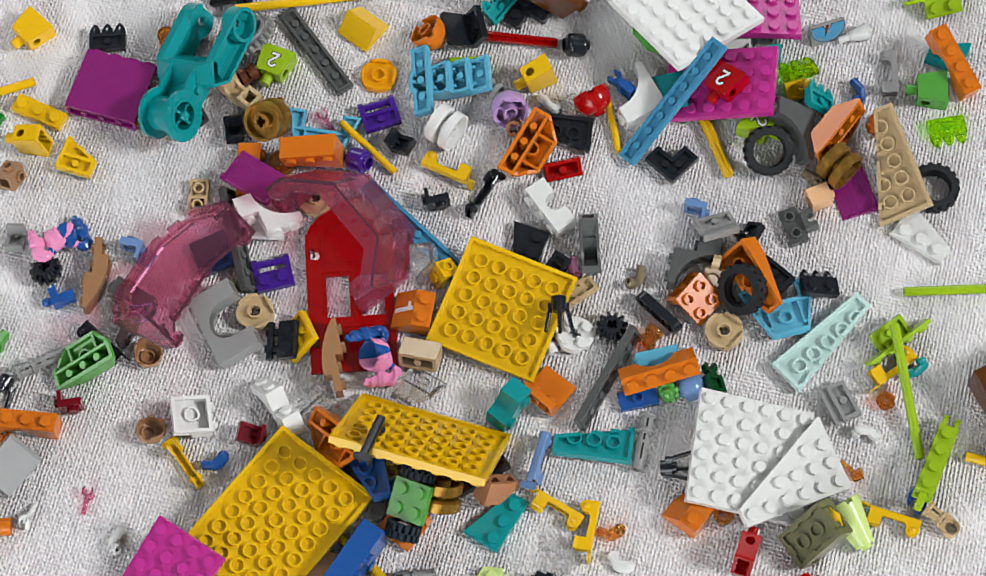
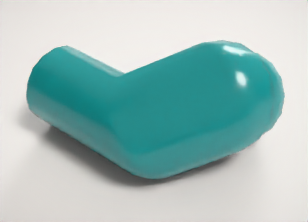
(921, 366)

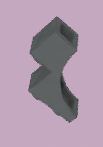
(589, 244)
(683, 259)

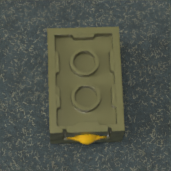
(815, 533)

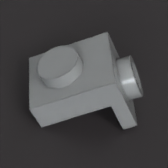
(16, 237)

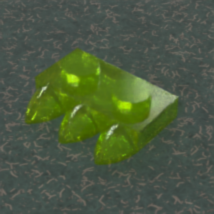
(798, 70)
(947, 129)

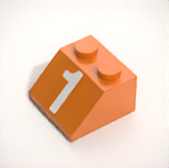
(413, 312)

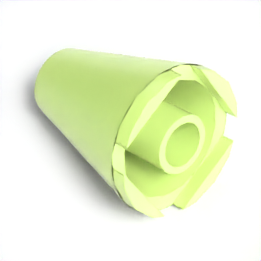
(855, 516)

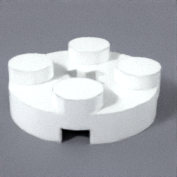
(581, 342)

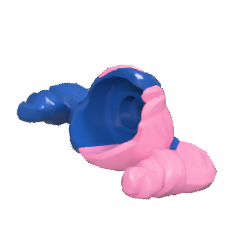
(64, 236)
(375, 356)

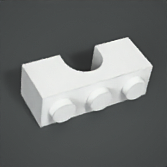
(557, 221)

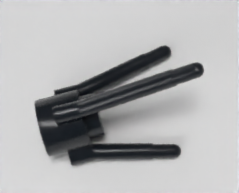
(559, 306)
(6, 384)
(669, 467)

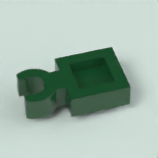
(712, 379)

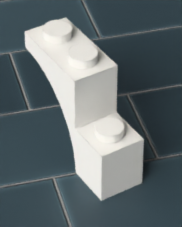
(272, 222)
(277, 403)

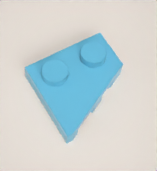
(654, 356)

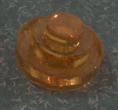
(277, 164)

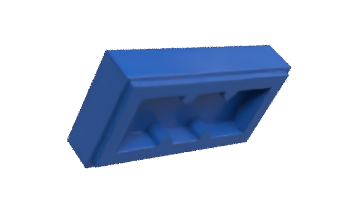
(638, 400)

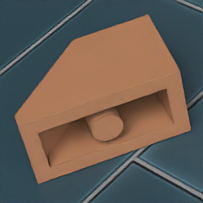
(496, 489)

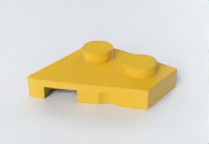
(75, 160)
(307, 334)

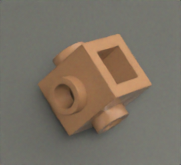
(11, 175)

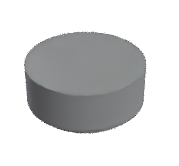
(376, 511)

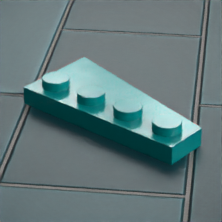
(607, 446)

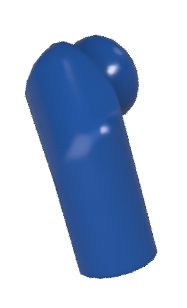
(859, 88)
(217, 463)

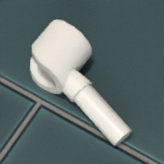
(553, 348)
(25, 518)

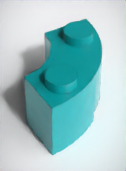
(508, 405)

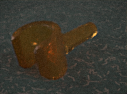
(856, 474)

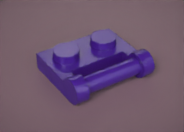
(381, 118)
(273, 279)

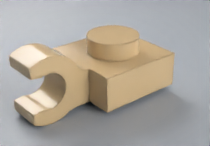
(713, 273)

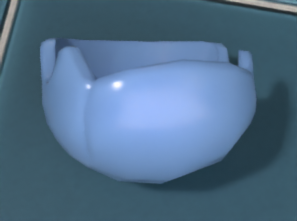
(690, 387)

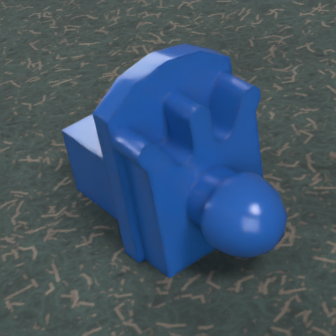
(59, 300)

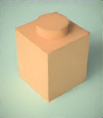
(819, 196)

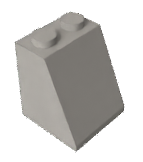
(15, 464)

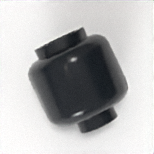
(575, 45)

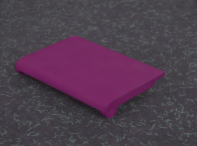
(251, 176)
(855, 197)

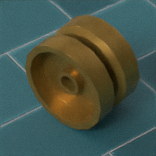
(267, 119)
(839, 165)
(446, 496)

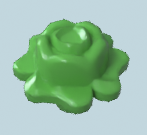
(668, 392)

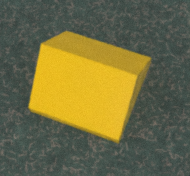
(362, 28)

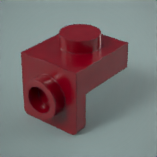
(70, 405)
(251, 434)

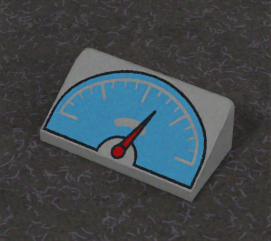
(826, 31)

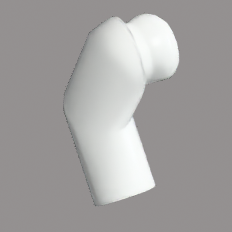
(548, 104)
(114, 543)

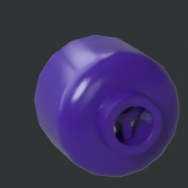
(358, 160)

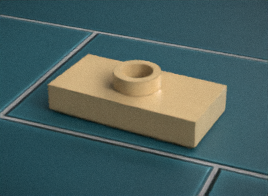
(583, 289)

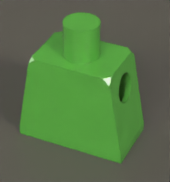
(930, 90)

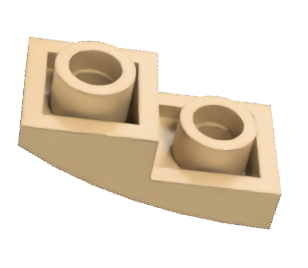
(198, 193)

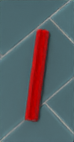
(522, 39)

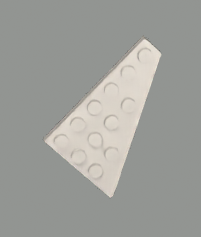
(802, 477)

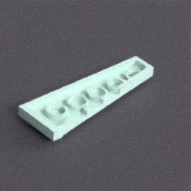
(812, 351)

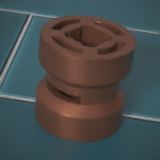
(248, 72)

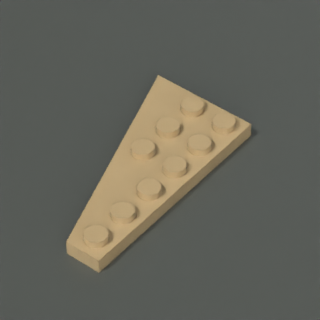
(898, 175)

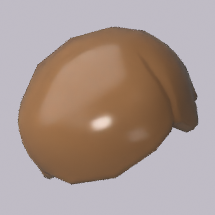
(147, 353)
(151, 429)

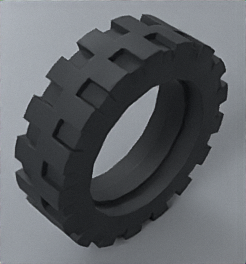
(786, 159)
(950, 178)
(758, 289)

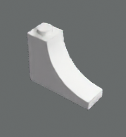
(643, 101)

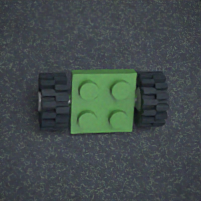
(410, 504)

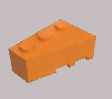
(312, 150)

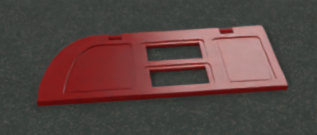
(339, 257)

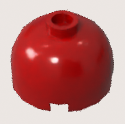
(593, 101)

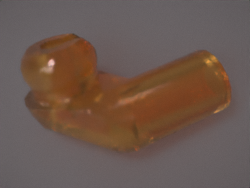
(611, 534)

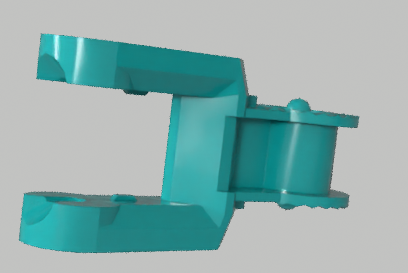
(186, 79)

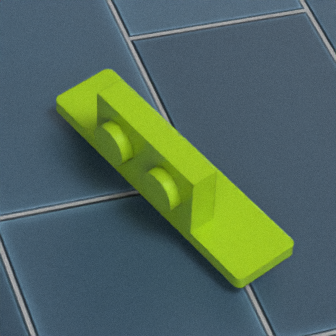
(937, 8)
(883, 341)

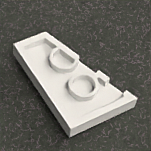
(922, 237)

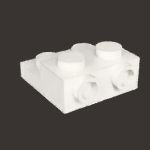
(192, 415)

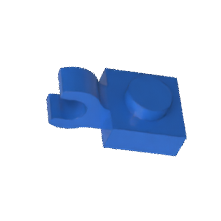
(624, 87)

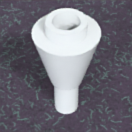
(859, 33)

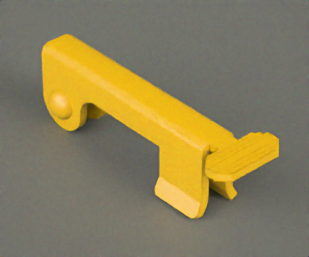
(461, 175)
(879, 376)
(176, 450)
(542, 499)
(875, 513)
(585, 544)

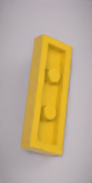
(39, 112)

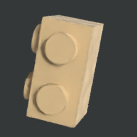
(417, 353)

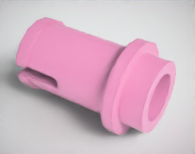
(573, 268)

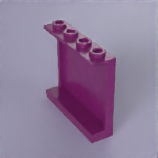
(110, 88)

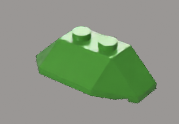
(84, 360)

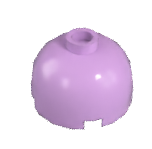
(508, 106)

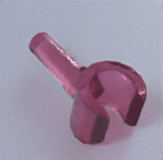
(326, 120)
(87, 497)

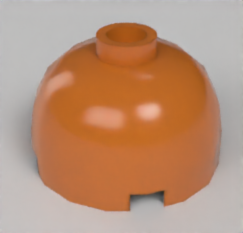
(429, 33)

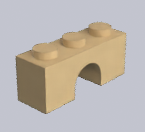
(239, 94)

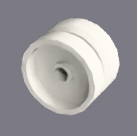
(446, 126)

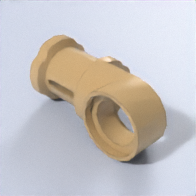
(941, 519)

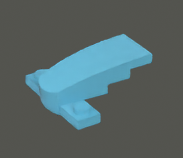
(445, 79)

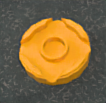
(378, 75)

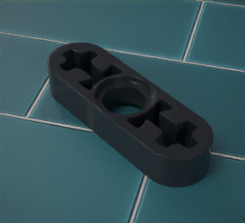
(656, 310)

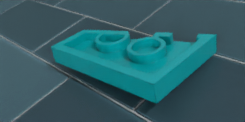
(496, 524)

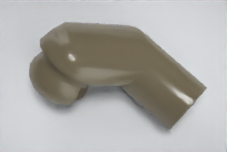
(811, 177)
(637, 280)

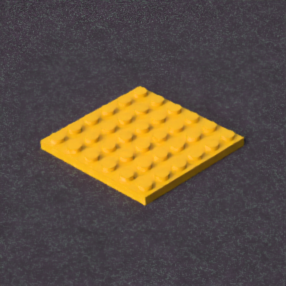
(500, 309)

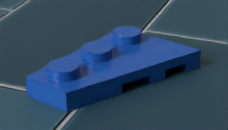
(373, 477)

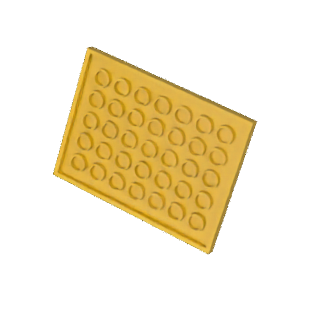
(423, 439)
(281, 511)

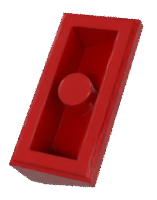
(562, 169)

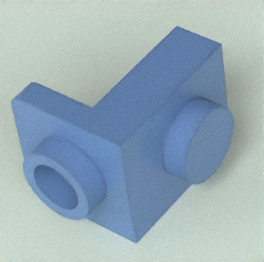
(696, 207)
(133, 245)

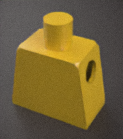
(31, 30)
(536, 75)
(30, 139)

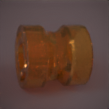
(650, 336)

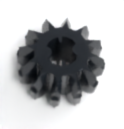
(46, 271)
(611, 321)

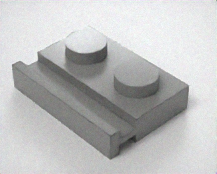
(716, 226)
(839, 403)

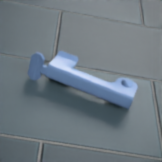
(545, 441)

